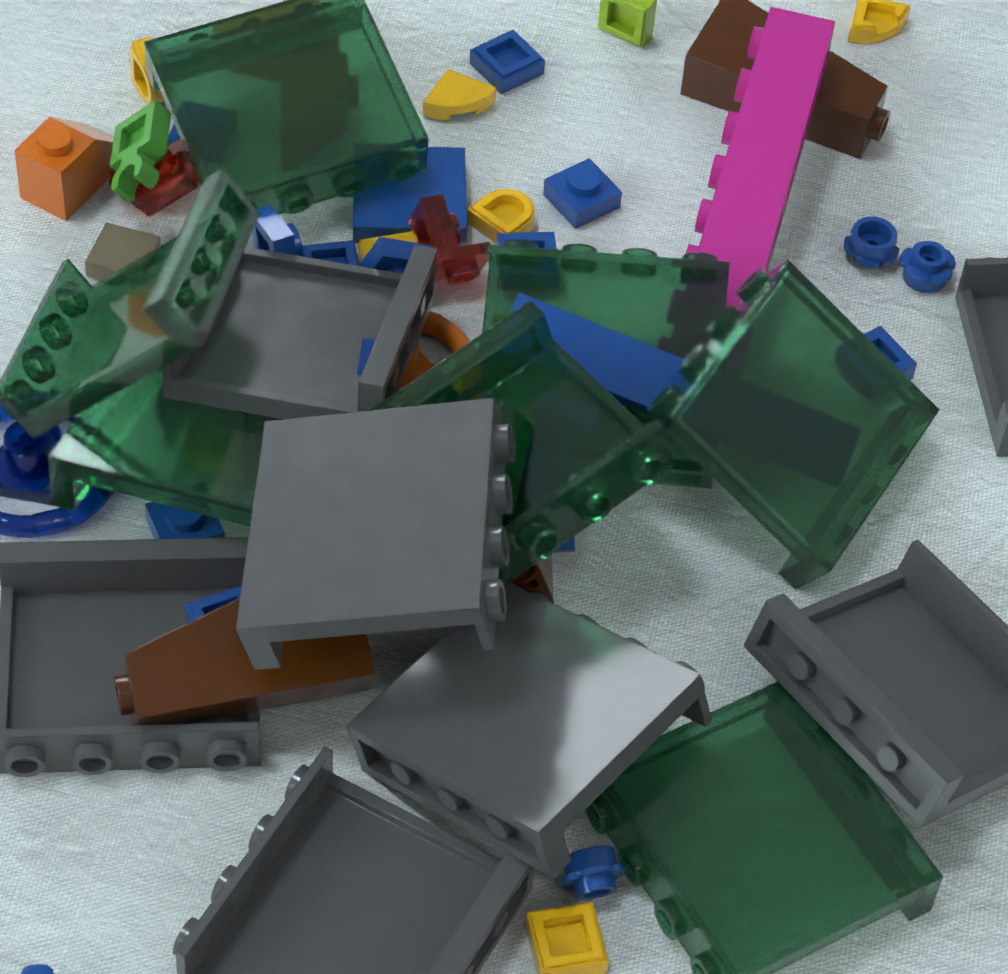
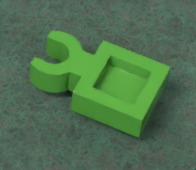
(137, 147)

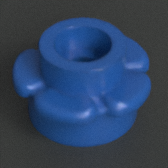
(872, 242)
(927, 266)
(592, 872)

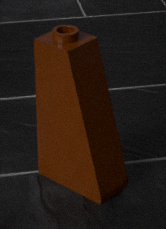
(848, 101)
(207, 675)

